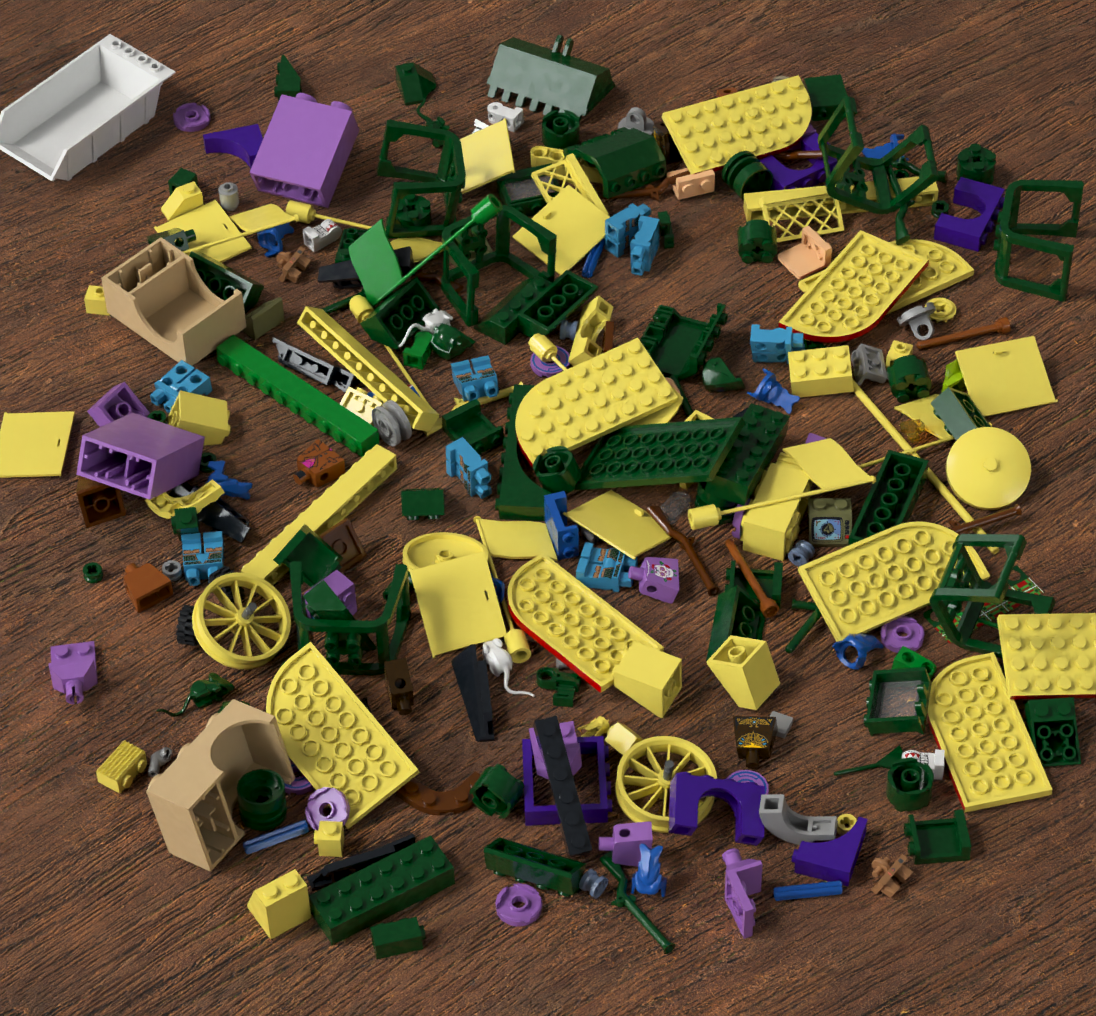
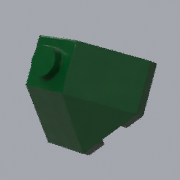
(414, 83)

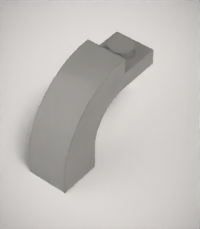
(792, 826)

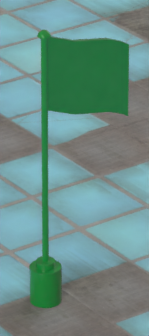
(378, 264)

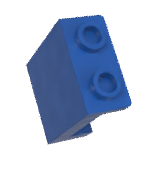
(564, 539)

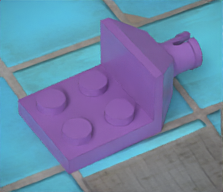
(73, 669)
(571, 745)
(741, 880)

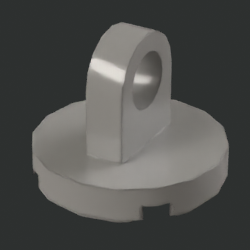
(637, 119)
(916, 318)

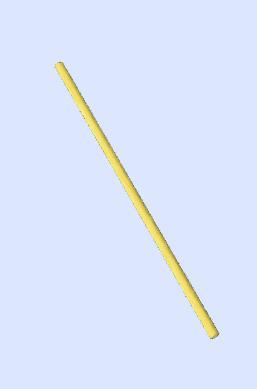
(905, 446)

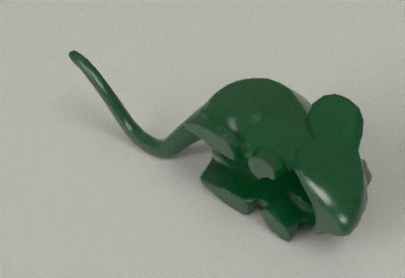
(439, 123)
(203, 692)

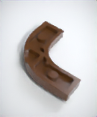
(438, 802)

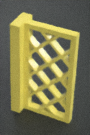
(576, 176)
(795, 198)

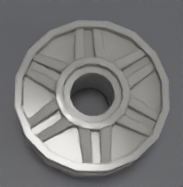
(391, 423)

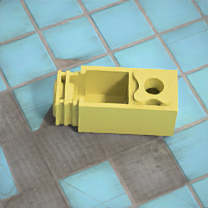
(774, 527)

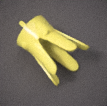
(597, 726)

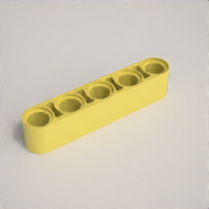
(544, 155)

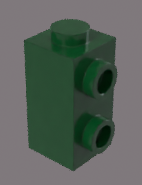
(185, 521)
(397, 937)

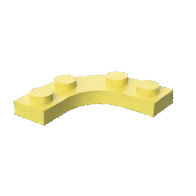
(164, 504)

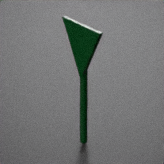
(885, 762)

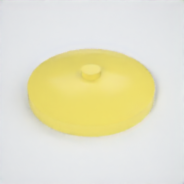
(988, 468)
(439, 547)

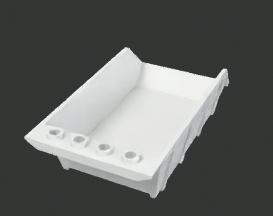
(83, 109)

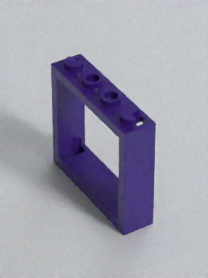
(592, 812)

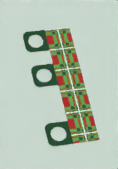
(991, 611)

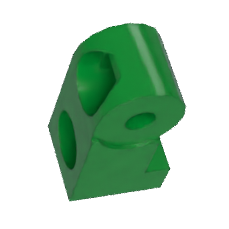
(419, 352)
(909, 659)

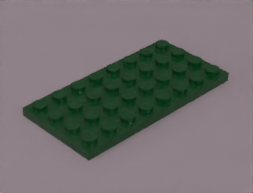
(660, 454)

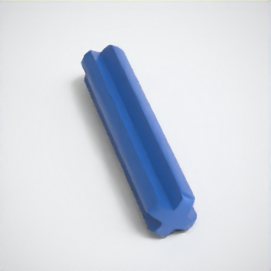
(592, 259)
(275, 837)
(807, 890)

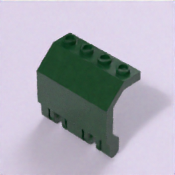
(623, 159)
(681, 343)

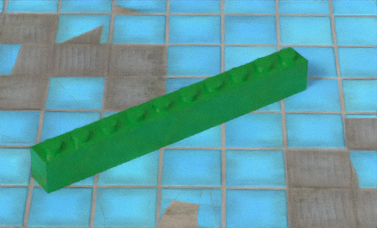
(297, 395)

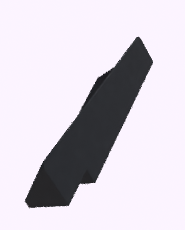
(475, 691)
(340, 869)

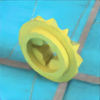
(943, 304)

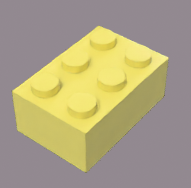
(820, 371)

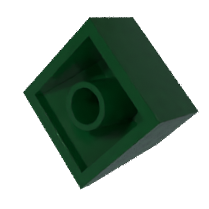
(423, 502)

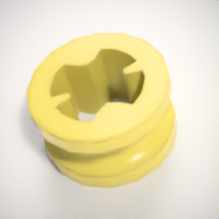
(845, 818)

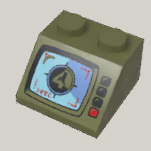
(829, 521)

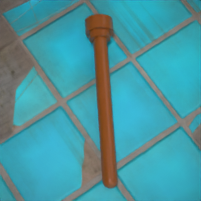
(1001, 326)
(767, 606)

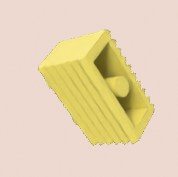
(122, 767)

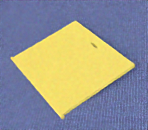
(487, 155)
(576, 224)
(209, 226)
(1005, 379)
(34, 443)
(619, 523)
(455, 604)

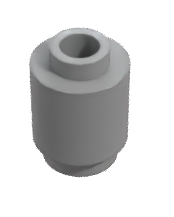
(229, 196)

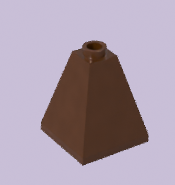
(98, 502)

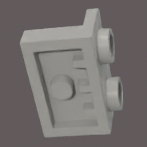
(868, 364)

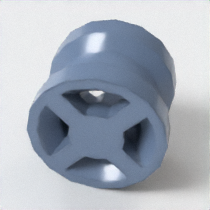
(568, 329)
(801, 553)
(593, 883)

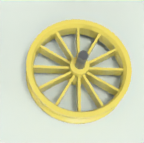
(241, 620)
(659, 781)

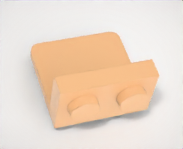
(693, 184)
(807, 256)

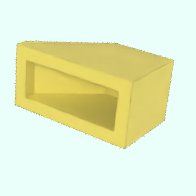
(182, 201)

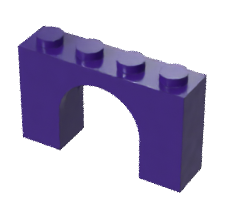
(791, 179)
(971, 232)
(742, 797)

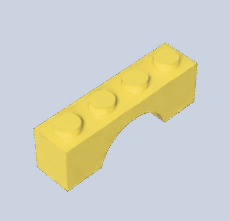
(590, 325)

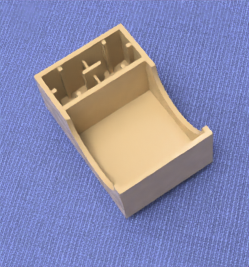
(169, 303)
(199, 788)

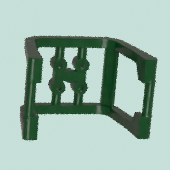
(846, 179)
(447, 180)
(1011, 233)
(470, 269)
(955, 589)
(334, 647)

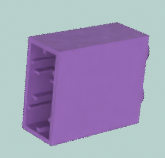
(305, 149)
(140, 455)

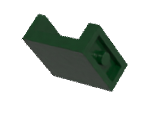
(825, 95)
(473, 426)
(316, 556)
(768, 579)
(938, 839)

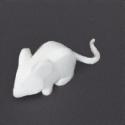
(431, 320)
(500, 662)

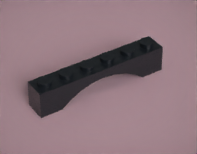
(563, 786)

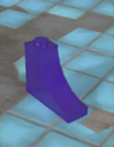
(240, 142)
(831, 859)

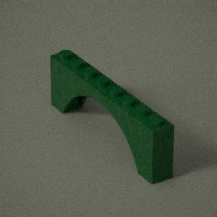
(518, 493)

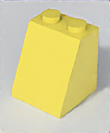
(201, 416)
(745, 670)
(649, 677)
(281, 904)

